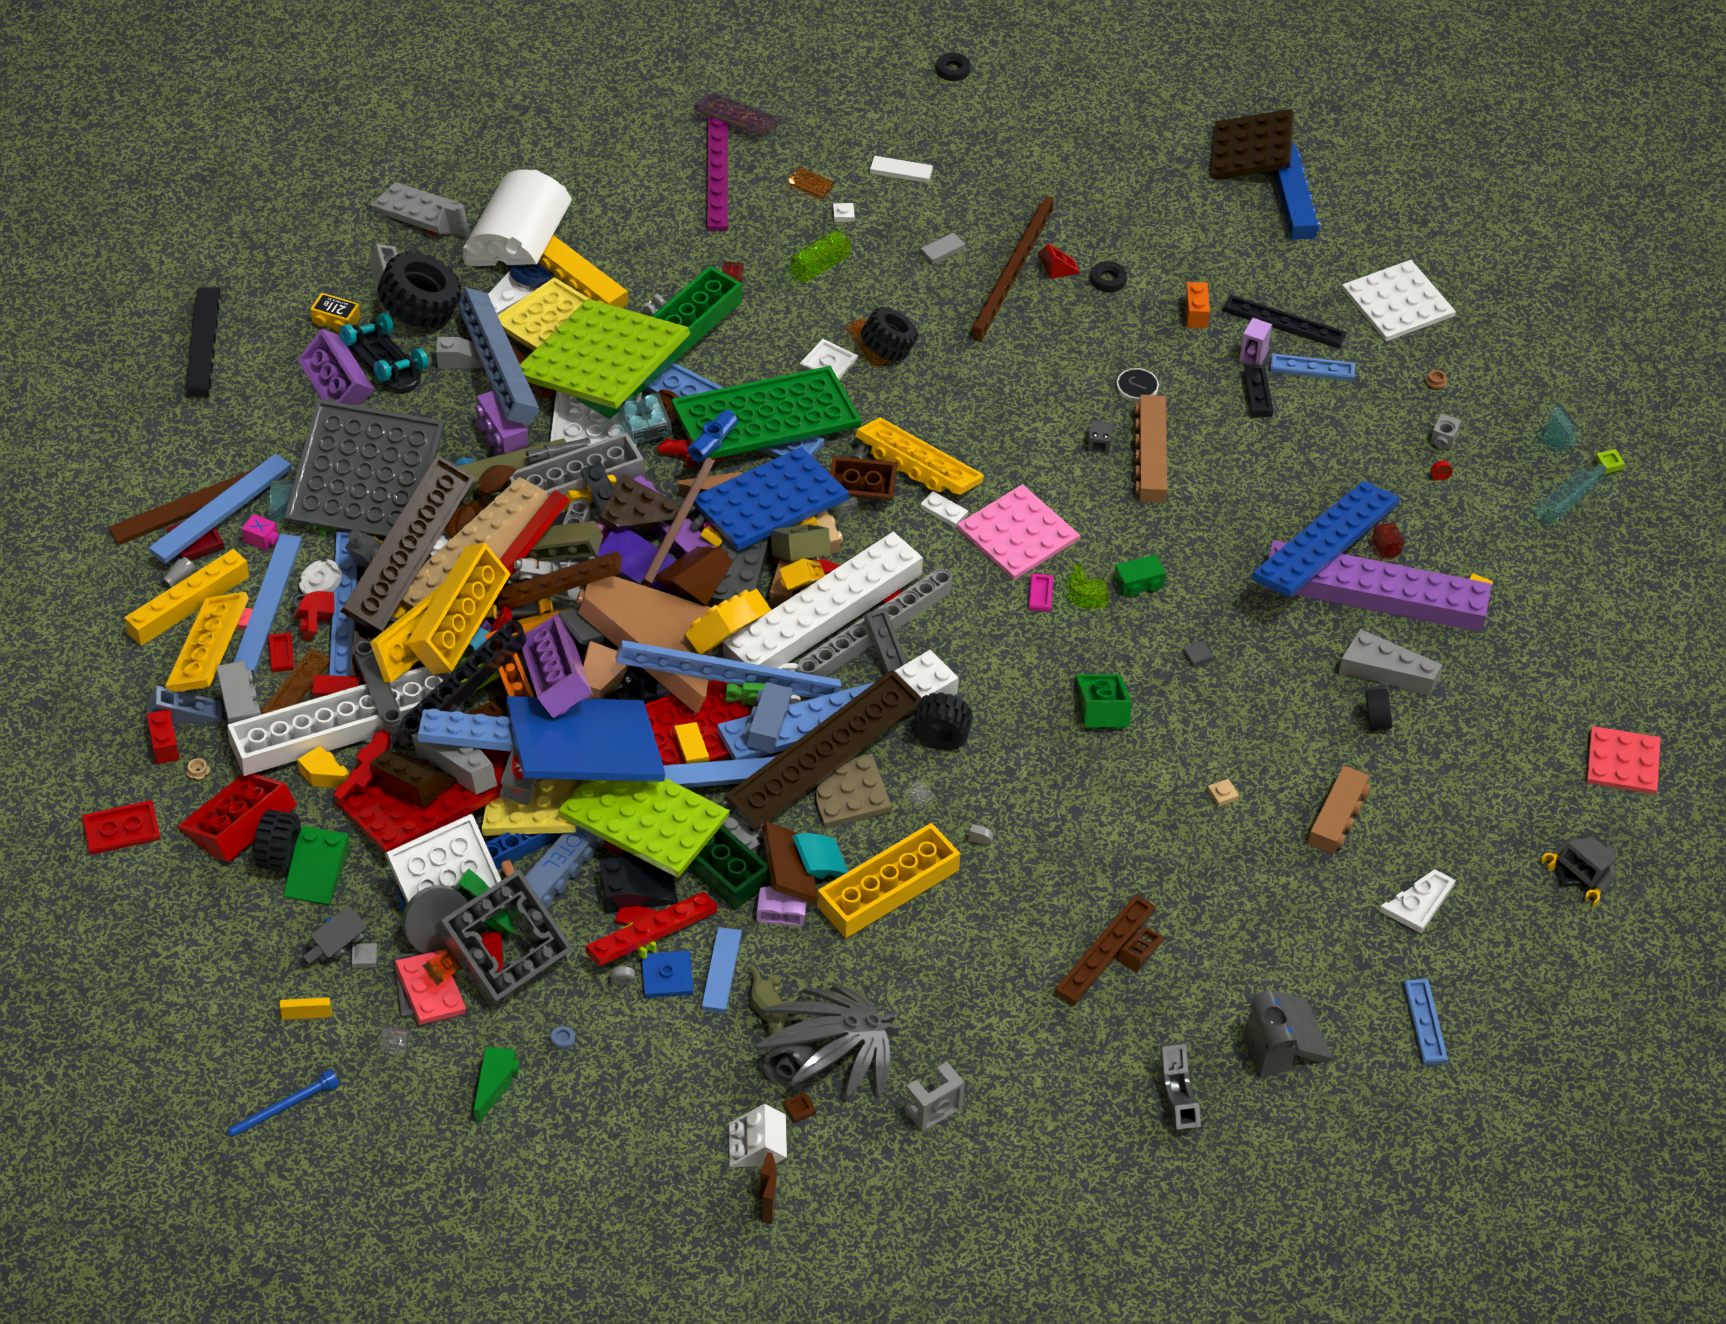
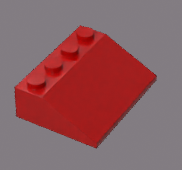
(232, 816)

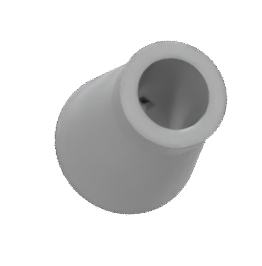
(181, 570)

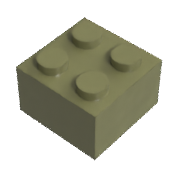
(800, 542)

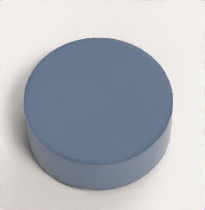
(562, 1038)

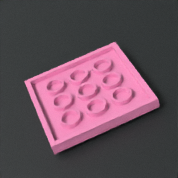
(1018, 532)

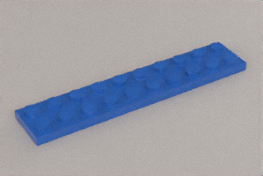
(1325, 538)

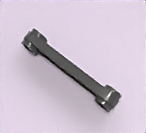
(379, 691)

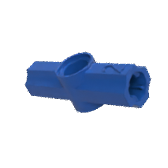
(712, 435)

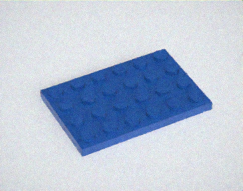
(770, 498)

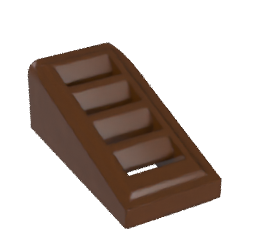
(1132, 959)

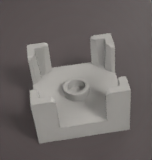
(937, 1104)

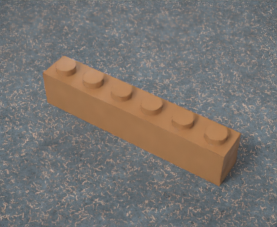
(1152, 449)

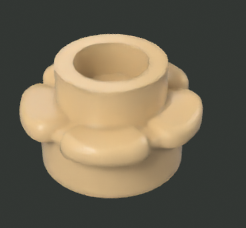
(197, 764)

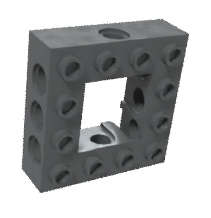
(531, 917)

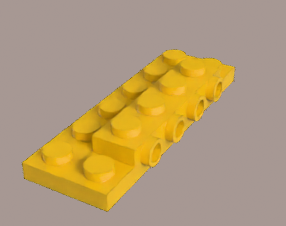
(918, 458)
(207, 642)
(390, 646)

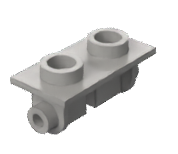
(526, 569)

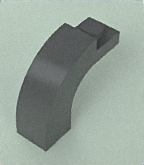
(1176, 1086)

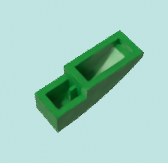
(471, 886)

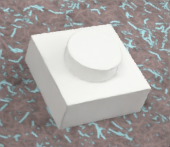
(843, 212)

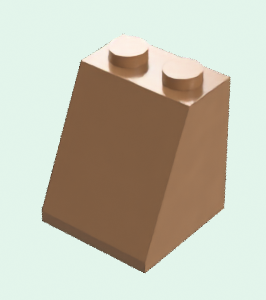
(602, 670)

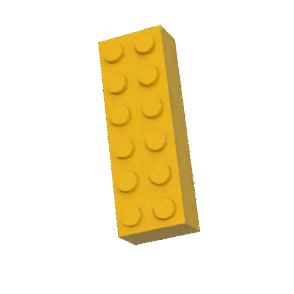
(458, 608)
(888, 880)

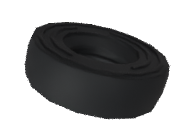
(953, 58)
(1106, 285)

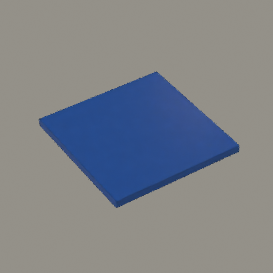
(587, 742)

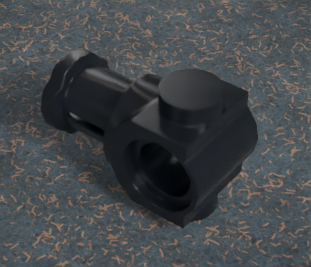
(641, 683)

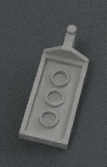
(423, 210)

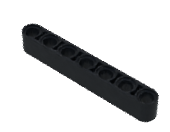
(203, 341)
(469, 670)

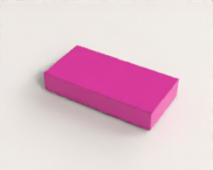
(1040, 592)

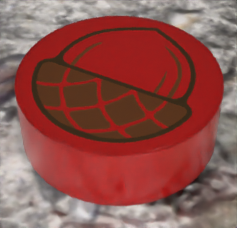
(1441, 470)

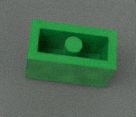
(1139, 575)

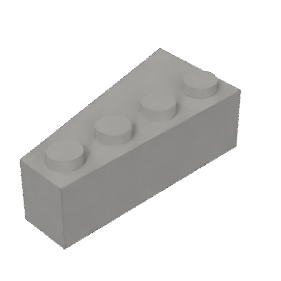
(1389, 664)
(464, 763)

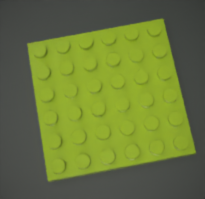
(602, 353)

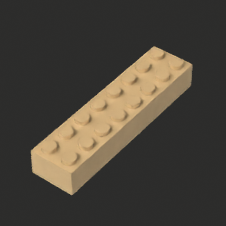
(495, 525)

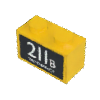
(334, 312)

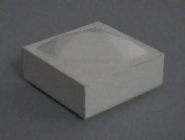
(364, 955)

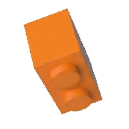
(1197, 305)

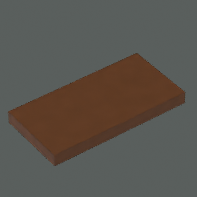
(785, 864)

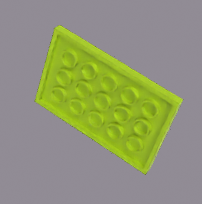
(647, 819)

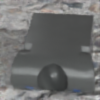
(1269, 1035)

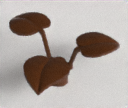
(490, 481)

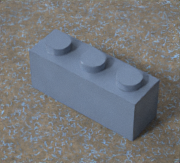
(768, 717)

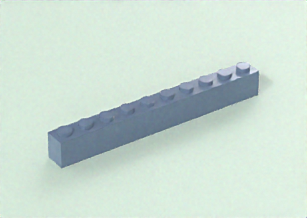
(498, 357)

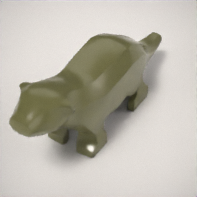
(766, 995)

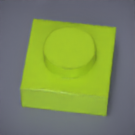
(1611, 460)

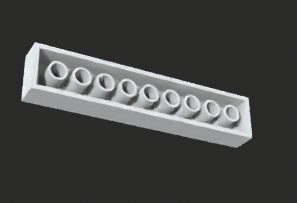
(826, 604)
(323, 722)

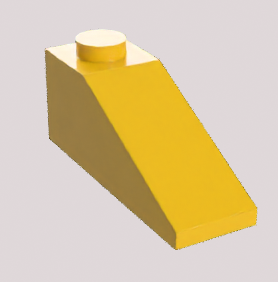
(801, 574)

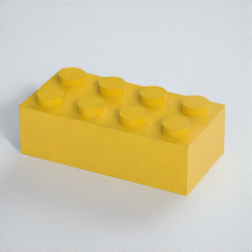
(726, 620)

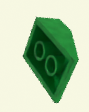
(1103, 701)
(317, 865)

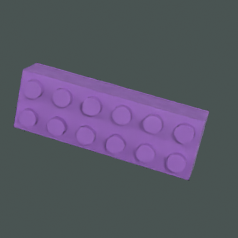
(555, 666)

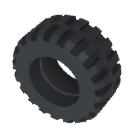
(419, 289)

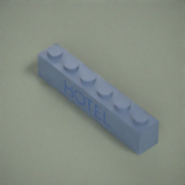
(562, 863)

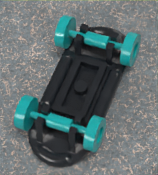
(383, 355)

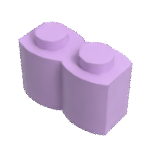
(780, 908)

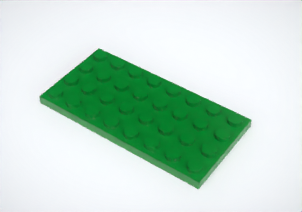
(771, 410)

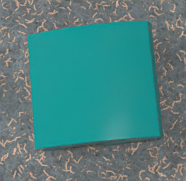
(820, 855)

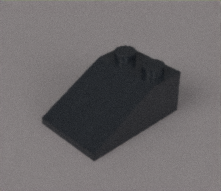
(635, 883)

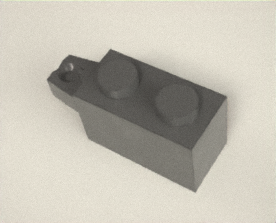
(335, 934)

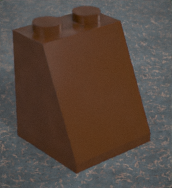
(696, 574)

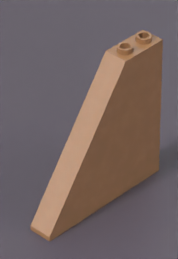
(646, 617)

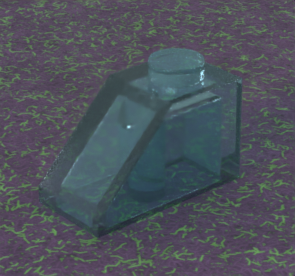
(1560, 429)
(279, 499)

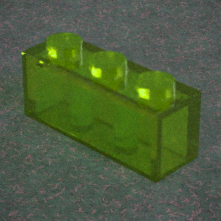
(820, 256)

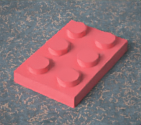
(427, 999)

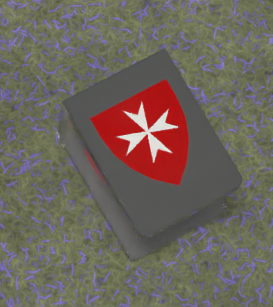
(514, 785)

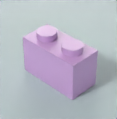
(1255, 342)

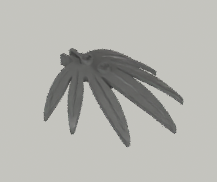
(850, 1022)

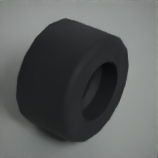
(1379, 709)

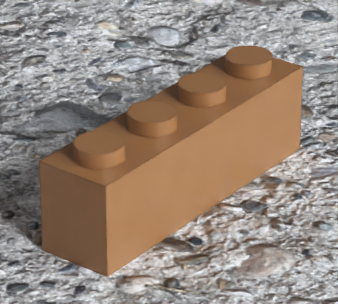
(1339, 809)

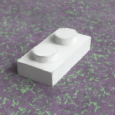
(944, 509)

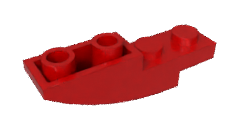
(361, 778)

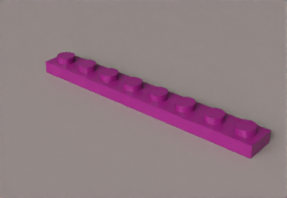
(717, 175)

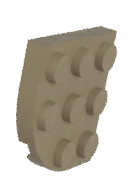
(852, 793)

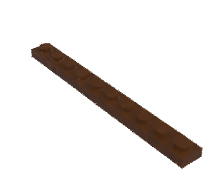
(1011, 272)

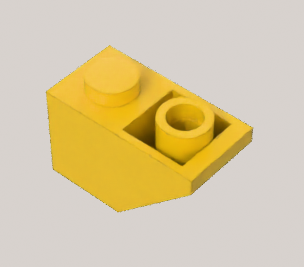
(322, 769)

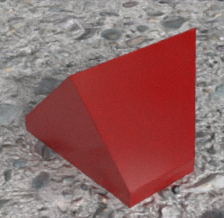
(1057, 262)

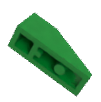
(495, 1078)

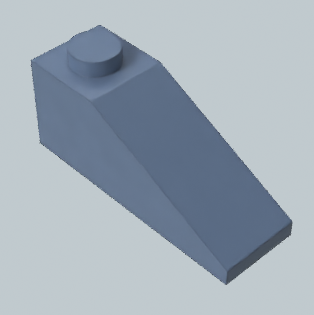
(184, 706)

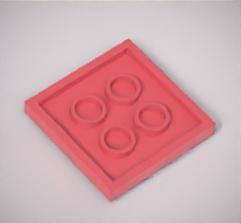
(1623, 760)

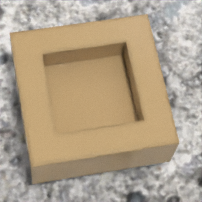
(1223, 792)

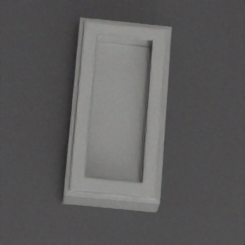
(942, 248)

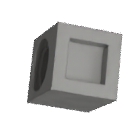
(1445, 432)

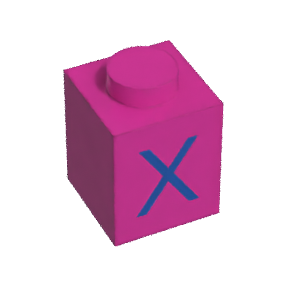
(260, 532)

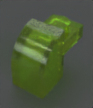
(1087, 593)

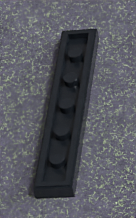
(1285, 321)

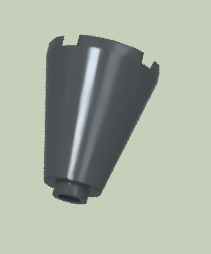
(785, 1061)

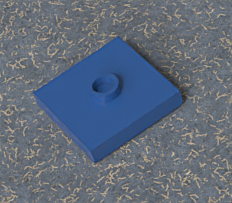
(667, 974)

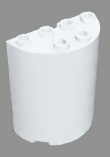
(517, 220)

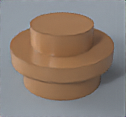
(1436, 379)

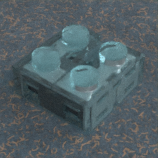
(645, 418)

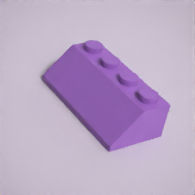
(334, 370)

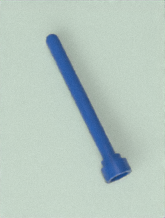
(326, 1081)

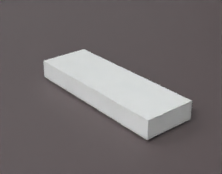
(901, 169)

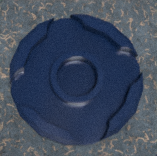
(530, 276)

